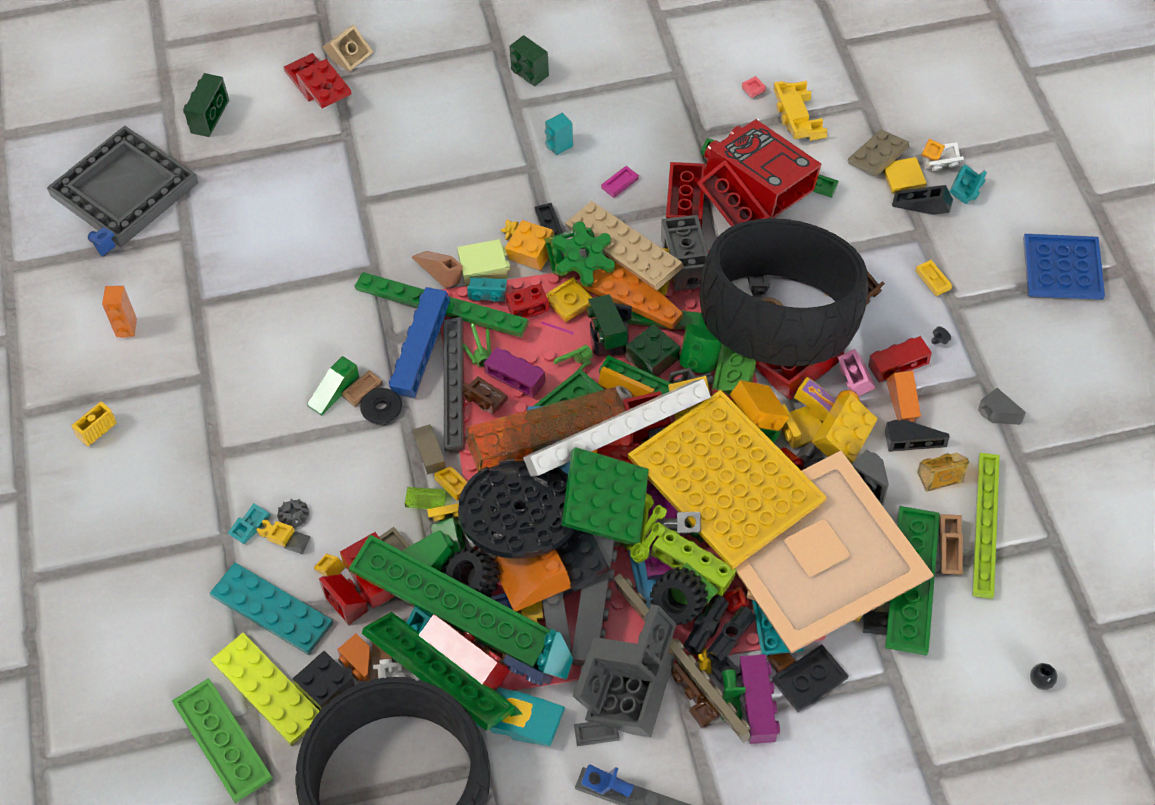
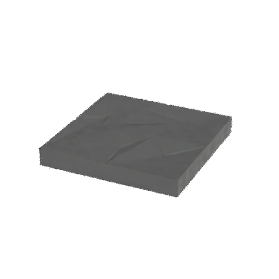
(123, 185)

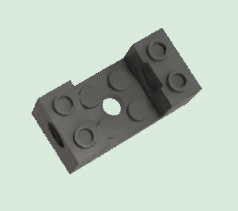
(686, 243)

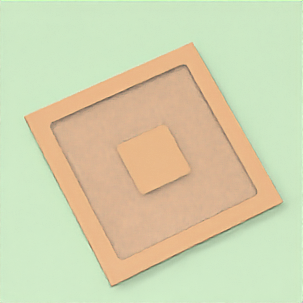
(832, 561)

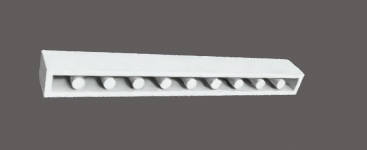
(617, 426)

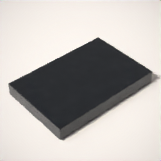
(810, 678)

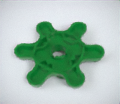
(583, 265)

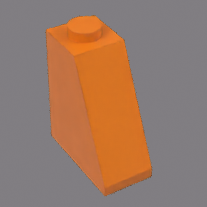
(904, 395)

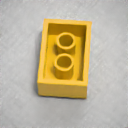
(845, 428)

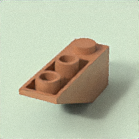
(441, 267)

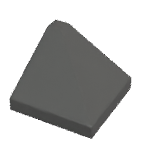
(297, 542)

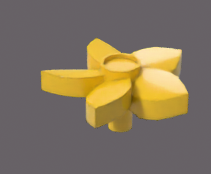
(510, 228)
(704, 662)

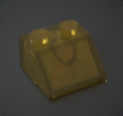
(942, 471)

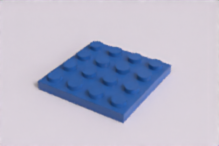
(1063, 266)

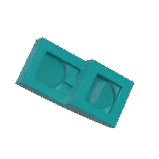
(246, 527)

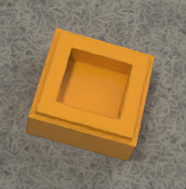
(932, 150)

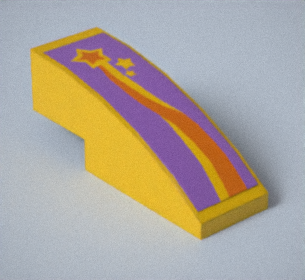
(816, 398)

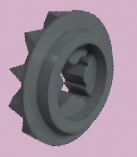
(301, 514)

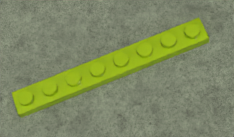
(986, 526)

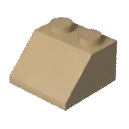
(348, 48)

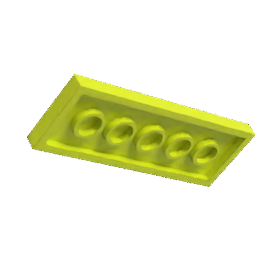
(266, 688)

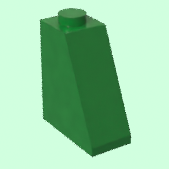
(432, 550)

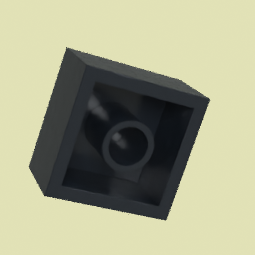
(322, 680)

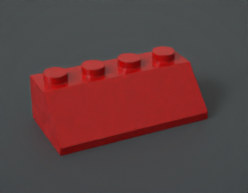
(731, 195)

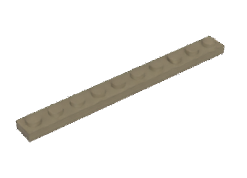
(688, 664)

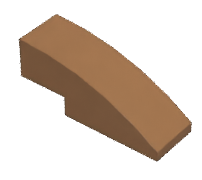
(951, 544)

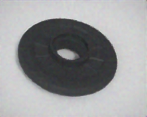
(381, 395)

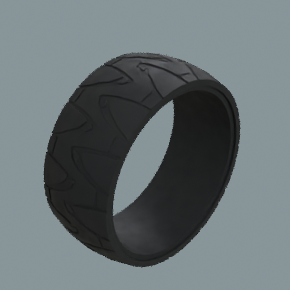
(774, 331)
(381, 700)

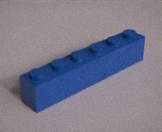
(419, 342)

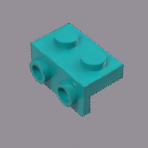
(967, 184)

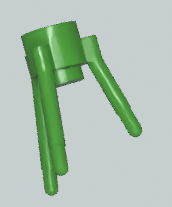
(480, 354)
(581, 355)

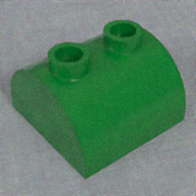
(699, 350)

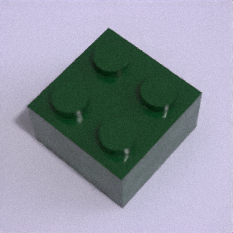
(529, 60)
(652, 351)

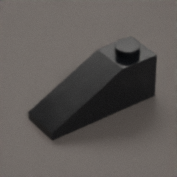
(924, 200)
(912, 436)

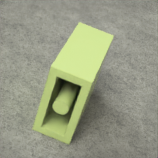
(483, 261)

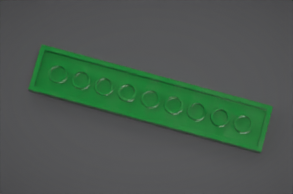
(450, 600)

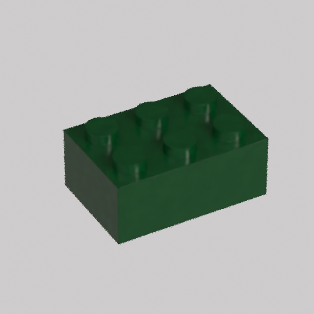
(206, 105)

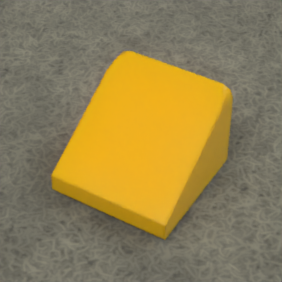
(329, 565)

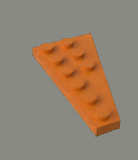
(631, 291)

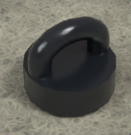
(941, 335)

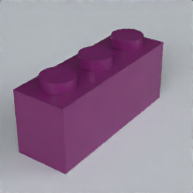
(515, 372)

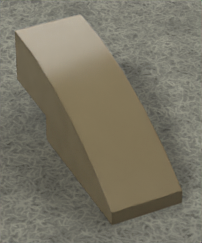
(429, 449)

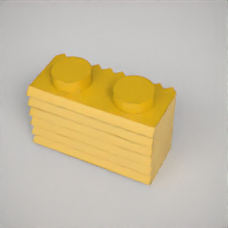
(94, 424)

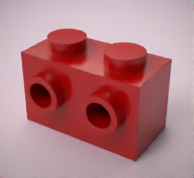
(528, 301)

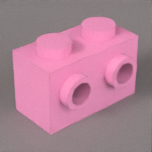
(856, 372)

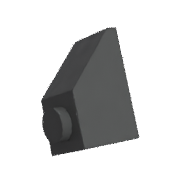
(1000, 409)

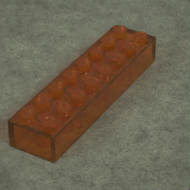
(539, 427)

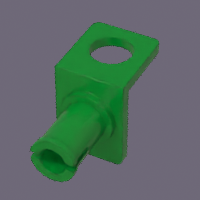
(732, 692)

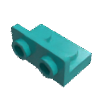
(487, 289)

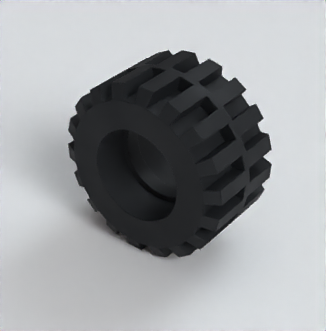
(485, 570)
(689, 585)

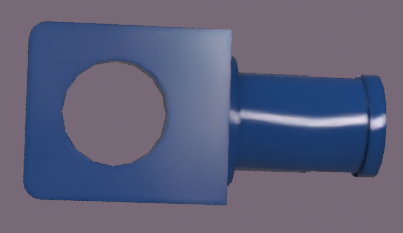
(102, 240)
(607, 781)

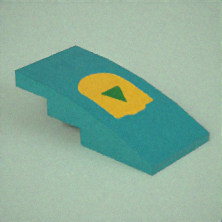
(532, 720)

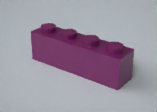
(758, 699)

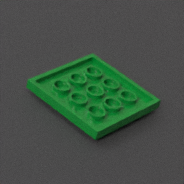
(605, 496)

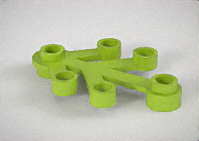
(640, 551)

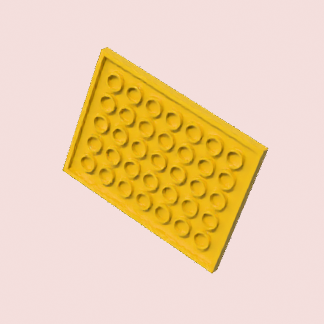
(731, 475)

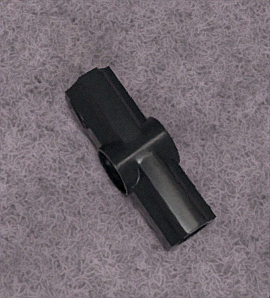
(706, 625)
(724, 644)

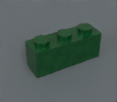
(607, 322)

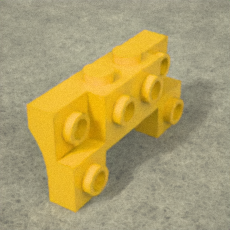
(794, 113)

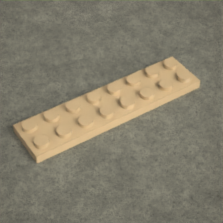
(629, 247)

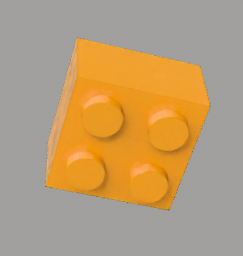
(528, 245)

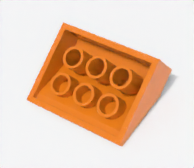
(532, 578)

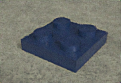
(533, 674)

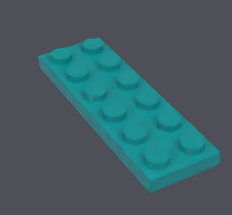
(271, 608)

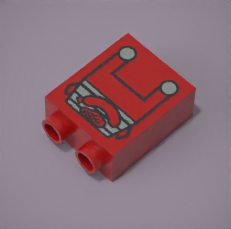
(767, 164)

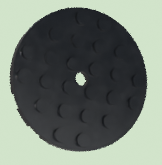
(490, 514)

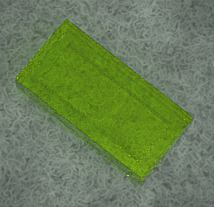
(425, 498)

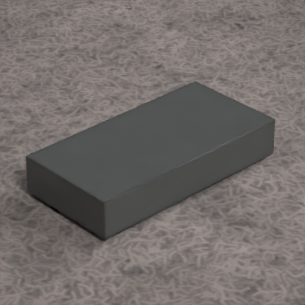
(594, 733)

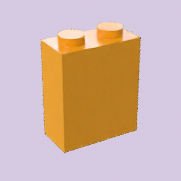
(760, 405)

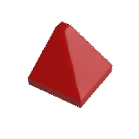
(736, 599)

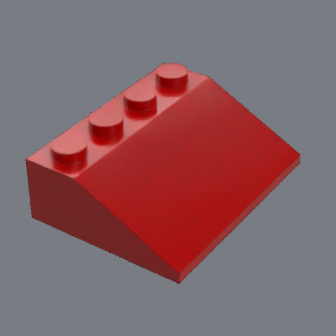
(789, 378)

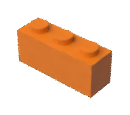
(119, 311)

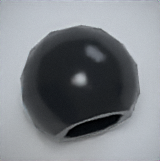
(1043, 676)

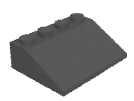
(633, 702)

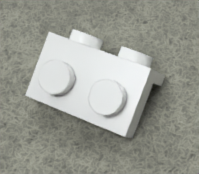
(949, 157)

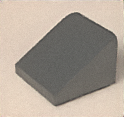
(807, 452)

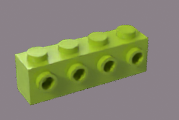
(678, 551)

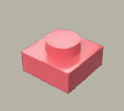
(753, 87)

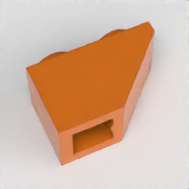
(357, 656)

